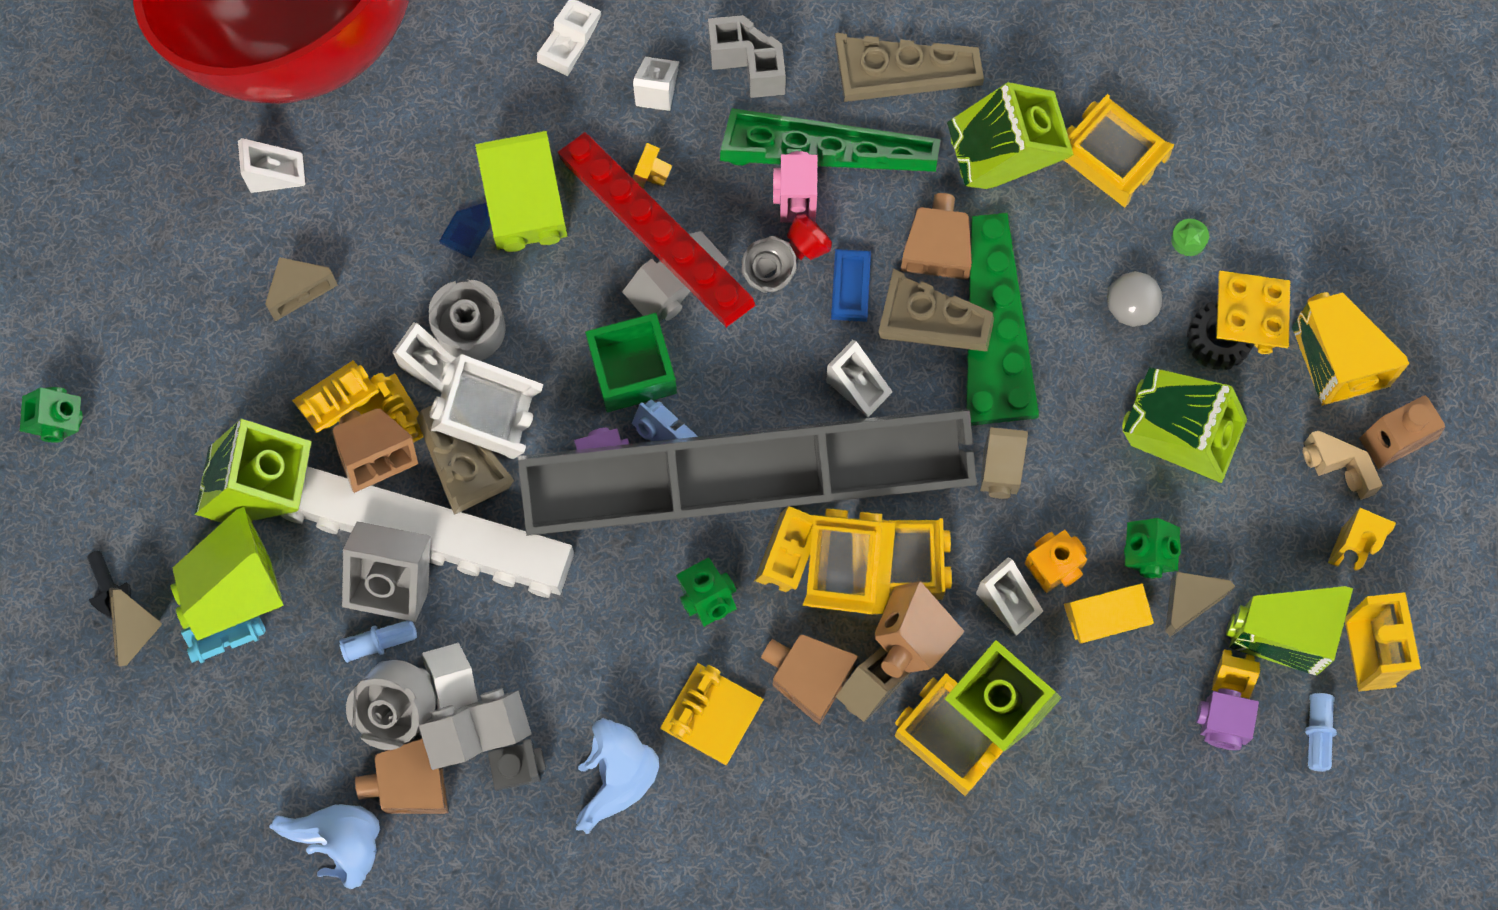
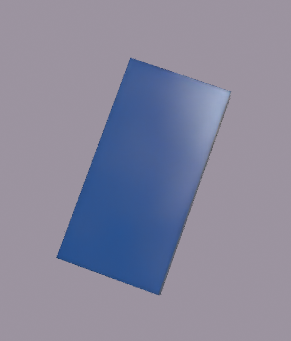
(851, 285)

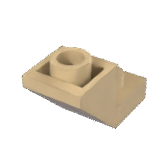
(1330, 454)

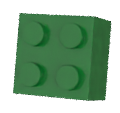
(631, 362)

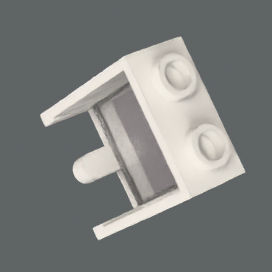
(484, 405)

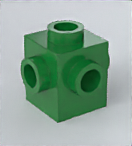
(51, 414)
(1152, 547)
(706, 592)

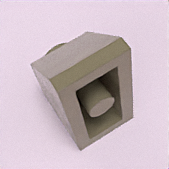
(1003, 462)
(869, 686)

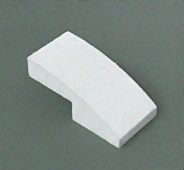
(569, 37)

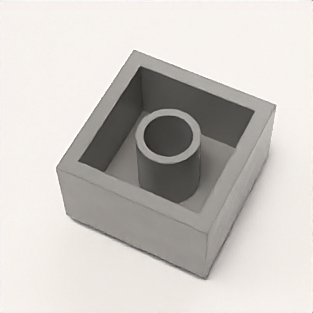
(385, 571)

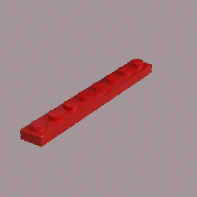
(657, 230)

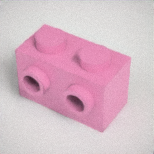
(796, 186)

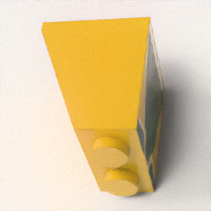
(1345, 349)

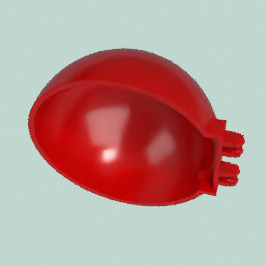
(270, 46)

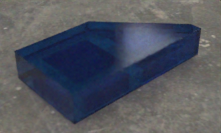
(467, 229)

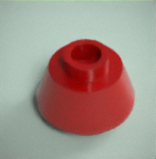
(808, 238)

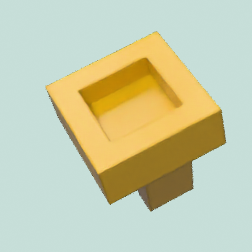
(651, 168)
(1236, 674)

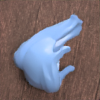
(625, 770)
(345, 835)

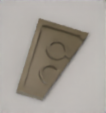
(926, 316)
(465, 469)

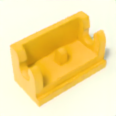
(1363, 534)
(787, 550)
(1109, 613)

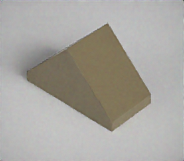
(296, 285)
(1191, 597)
(130, 626)

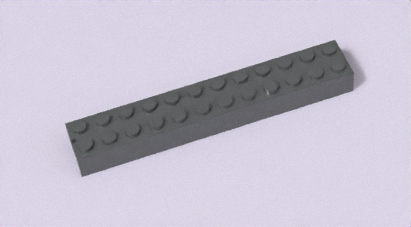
(746, 471)

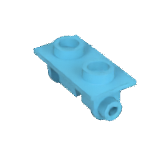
(215, 643)

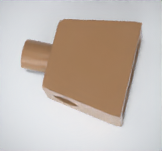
(939, 241)
(1408, 431)
(372, 447)
(914, 630)
(810, 673)
(405, 782)

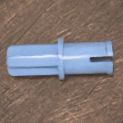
(377, 640)
(1320, 731)

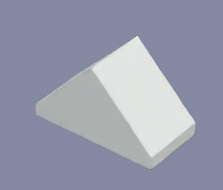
(655, 83)
(269, 166)
(422, 356)
(857, 379)
(1009, 596)
(450, 676)

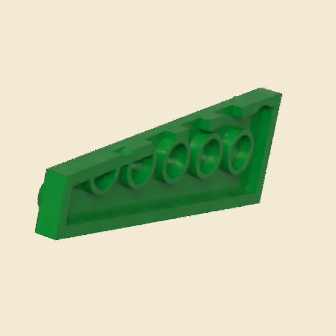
(765, 137)
(1002, 378)

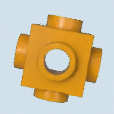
(1052, 571)

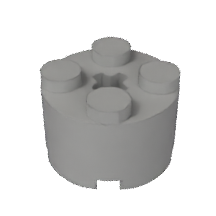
(474, 304)
(391, 704)

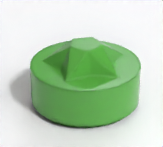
(1190, 237)

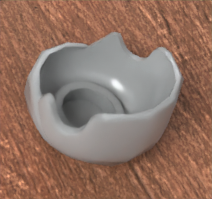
(764, 257)
(1134, 299)

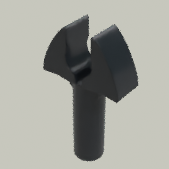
(104, 582)

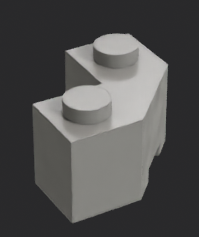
(739, 44)
(659, 290)
(475, 728)

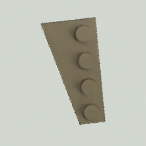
(893, 68)

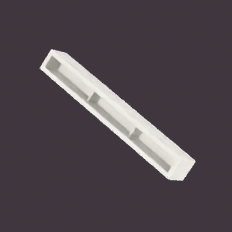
(458, 538)

